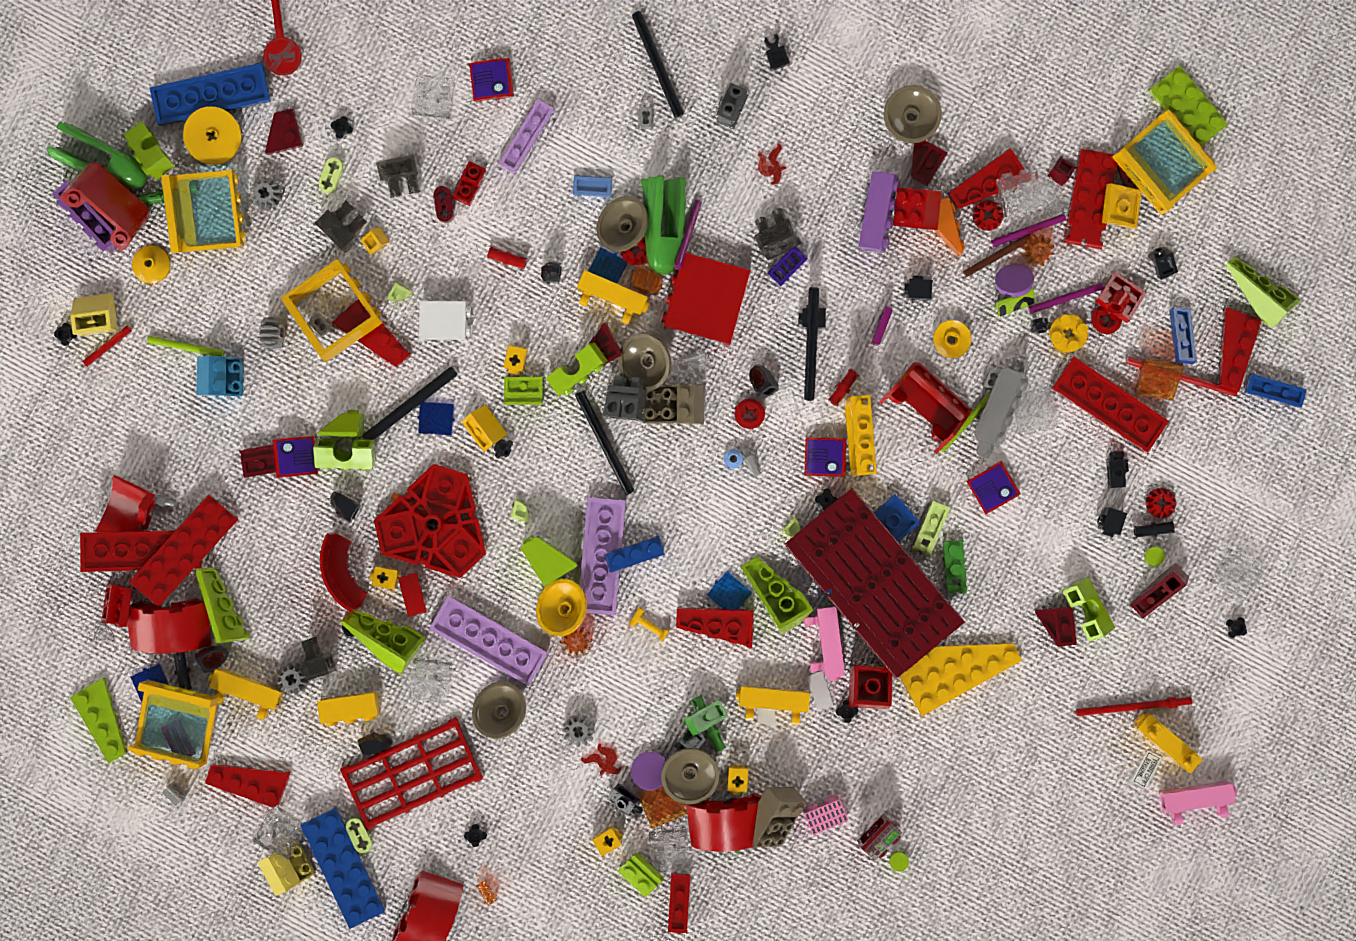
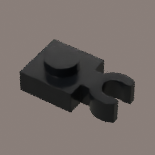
(776, 55)

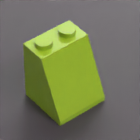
(546, 559)

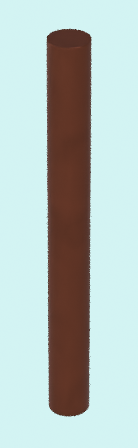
(997, 255)

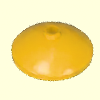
(553, 607)

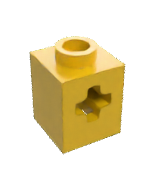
(511, 353)
(391, 573)
(742, 772)
(606, 847)

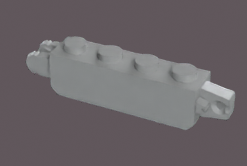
(1000, 407)

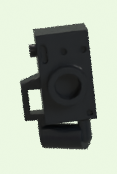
(1116, 470)
(625, 801)

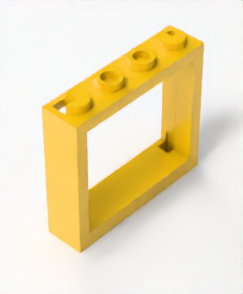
(311, 285)
(860, 435)

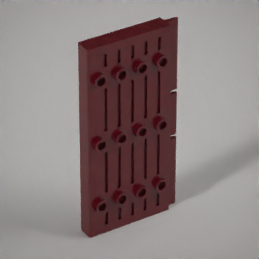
(874, 583)

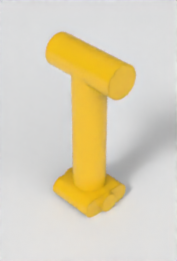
(638, 618)

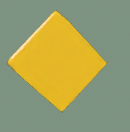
(374, 240)

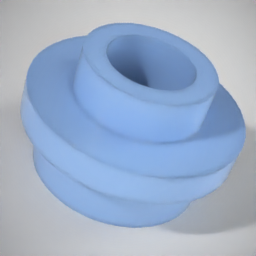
(727, 458)

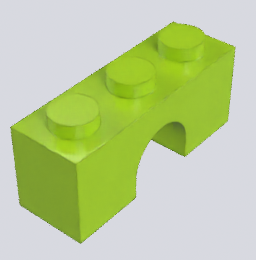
(147, 151)
(590, 361)
(329, 456)
(1097, 620)

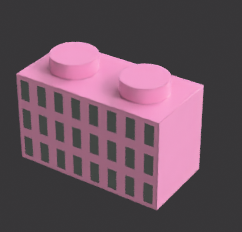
(825, 815)

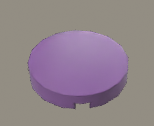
(1014, 280)
(647, 770)

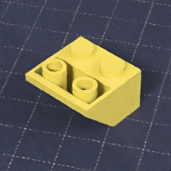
(93, 315)
(286, 873)

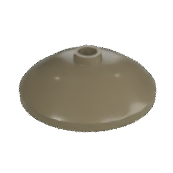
(919, 103)
(617, 218)
(636, 361)
(490, 706)
(693, 786)

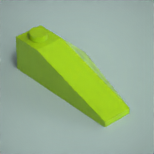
(1267, 299)
(780, 599)
(388, 642)

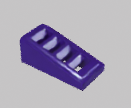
(776, 277)

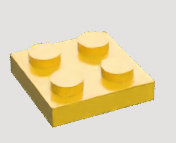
(1121, 206)

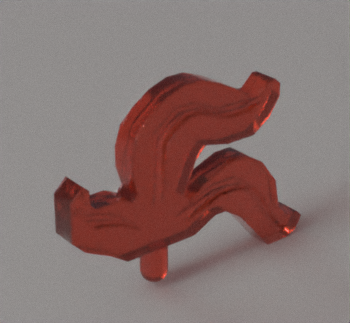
(766, 170)
(606, 766)

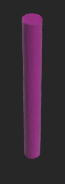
(1028, 230)
(687, 235)
(1065, 298)

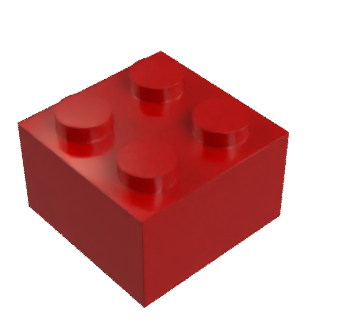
(917, 208)
(870, 687)

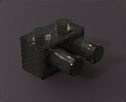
(400, 166)
(341, 234)
(778, 238)
(315, 663)

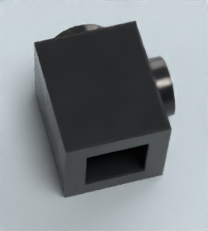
(918, 289)
(802, 318)
(1111, 521)

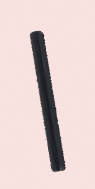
(657, 64)
(811, 343)
(410, 404)
(604, 442)

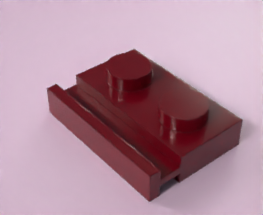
(257, 461)

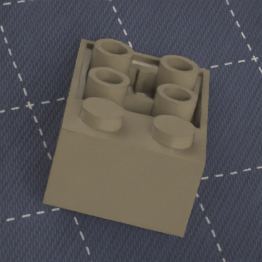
(675, 405)
(776, 815)

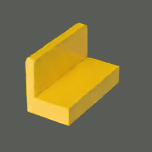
(484, 427)

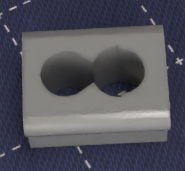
(641, 125)
(328, 327)
(986, 383)
(174, 793)

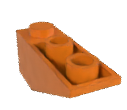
(949, 228)

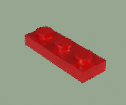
(679, 903)

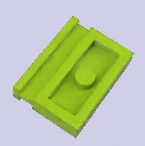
(523, 390)
(640, 874)

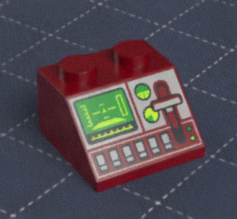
(879, 837)

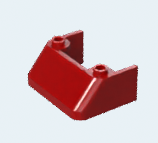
(930, 400)

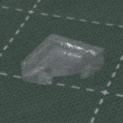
(103, 632)

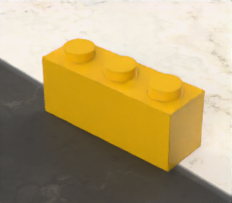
(348, 708)

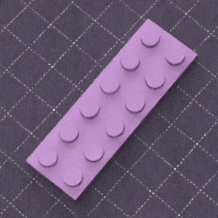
(602, 535)
(488, 640)

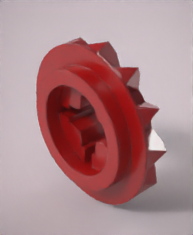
(989, 224)
(641, 258)
(1097, 322)
(751, 404)
(1156, 495)

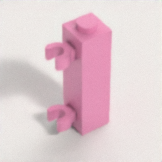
(829, 642)
(1197, 797)

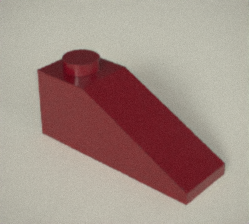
(1160, 590)

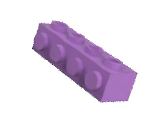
(879, 212)
(93, 222)

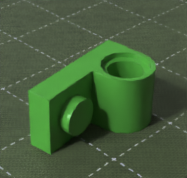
(705, 717)

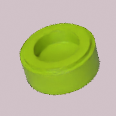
(1154, 556)
(898, 861)

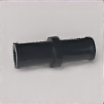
(1154, 529)
(182, 670)

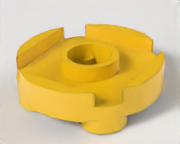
(1073, 343)

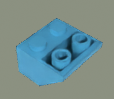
(219, 376)

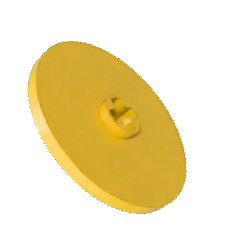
(197, 138)

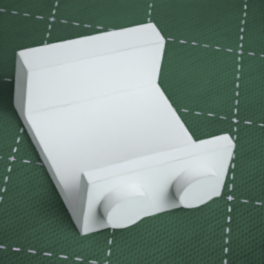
(444, 320)

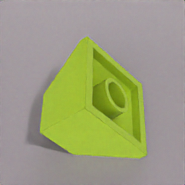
(345, 425)

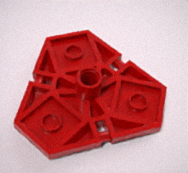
(454, 544)

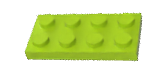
(1189, 104)

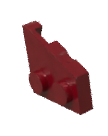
(283, 133)
(926, 161)
(606, 343)
(1059, 624)

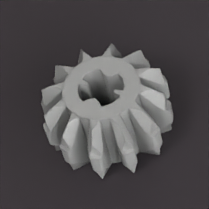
(265, 186)
(272, 332)
(287, 682)
(585, 729)

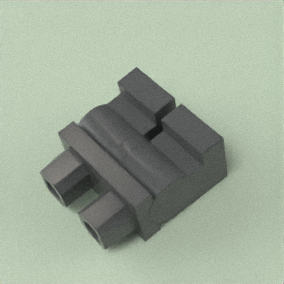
(731, 105)
(625, 401)

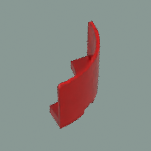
(127, 508)
(336, 572)
(168, 629)
(723, 826)
(432, 909)

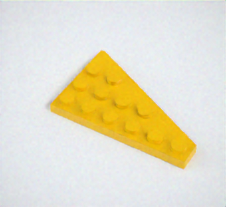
(954, 670)

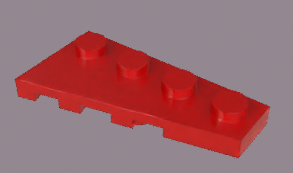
(983, 182)
(378, 340)
(1238, 342)
(723, 624)
(251, 783)

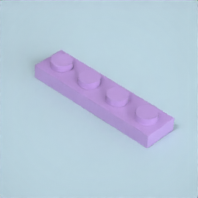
(526, 136)

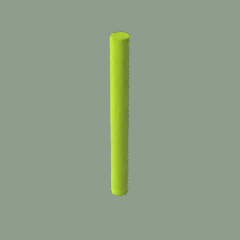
(185, 346)
(974, 413)

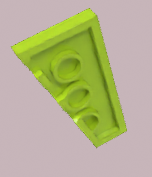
(222, 616)
(98, 715)

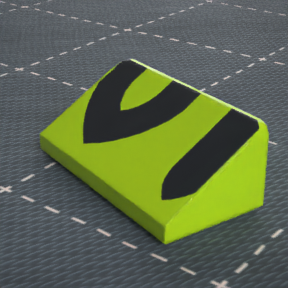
(1013, 304)

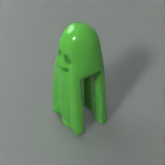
(121, 165)
(663, 251)

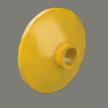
(159, 268)
(961, 337)

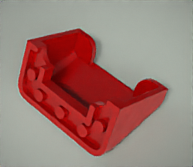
(110, 199)

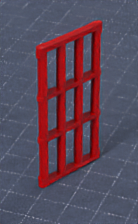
(391, 772)

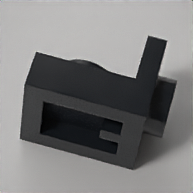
(1163, 262)
(690, 741)

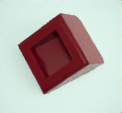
(1061, 171)

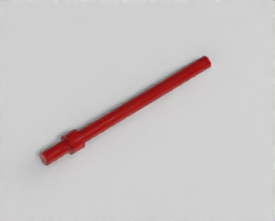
(1188, 378)
(1170, 702)

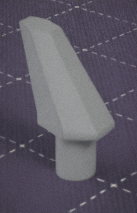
(750, 461)
(161, 500)

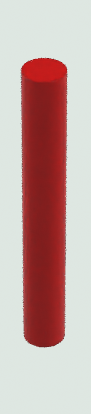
(107, 345)

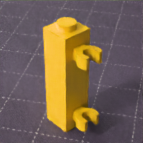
(612, 293)
(247, 689)
(773, 698)
(1167, 742)

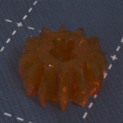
(1036, 243)
(646, 281)
(569, 643)

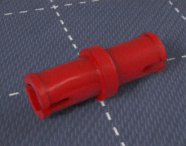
(507, 258)
(843, 387)

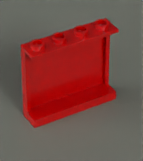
(706, 298)

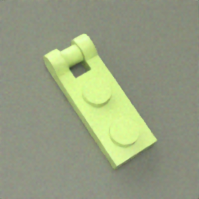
(931, 528)

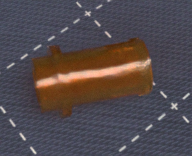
(486, 892)

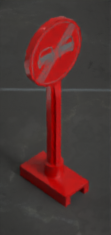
(281, 53)

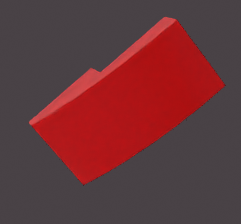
(469, 183)
(412, 594)

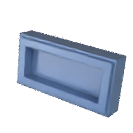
(592, 186)

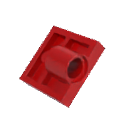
(1120, 297)

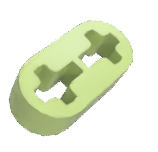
(335, 177)
(362, 832)

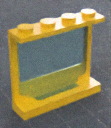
(1164, 161)
(203, 211)
(175, 724)

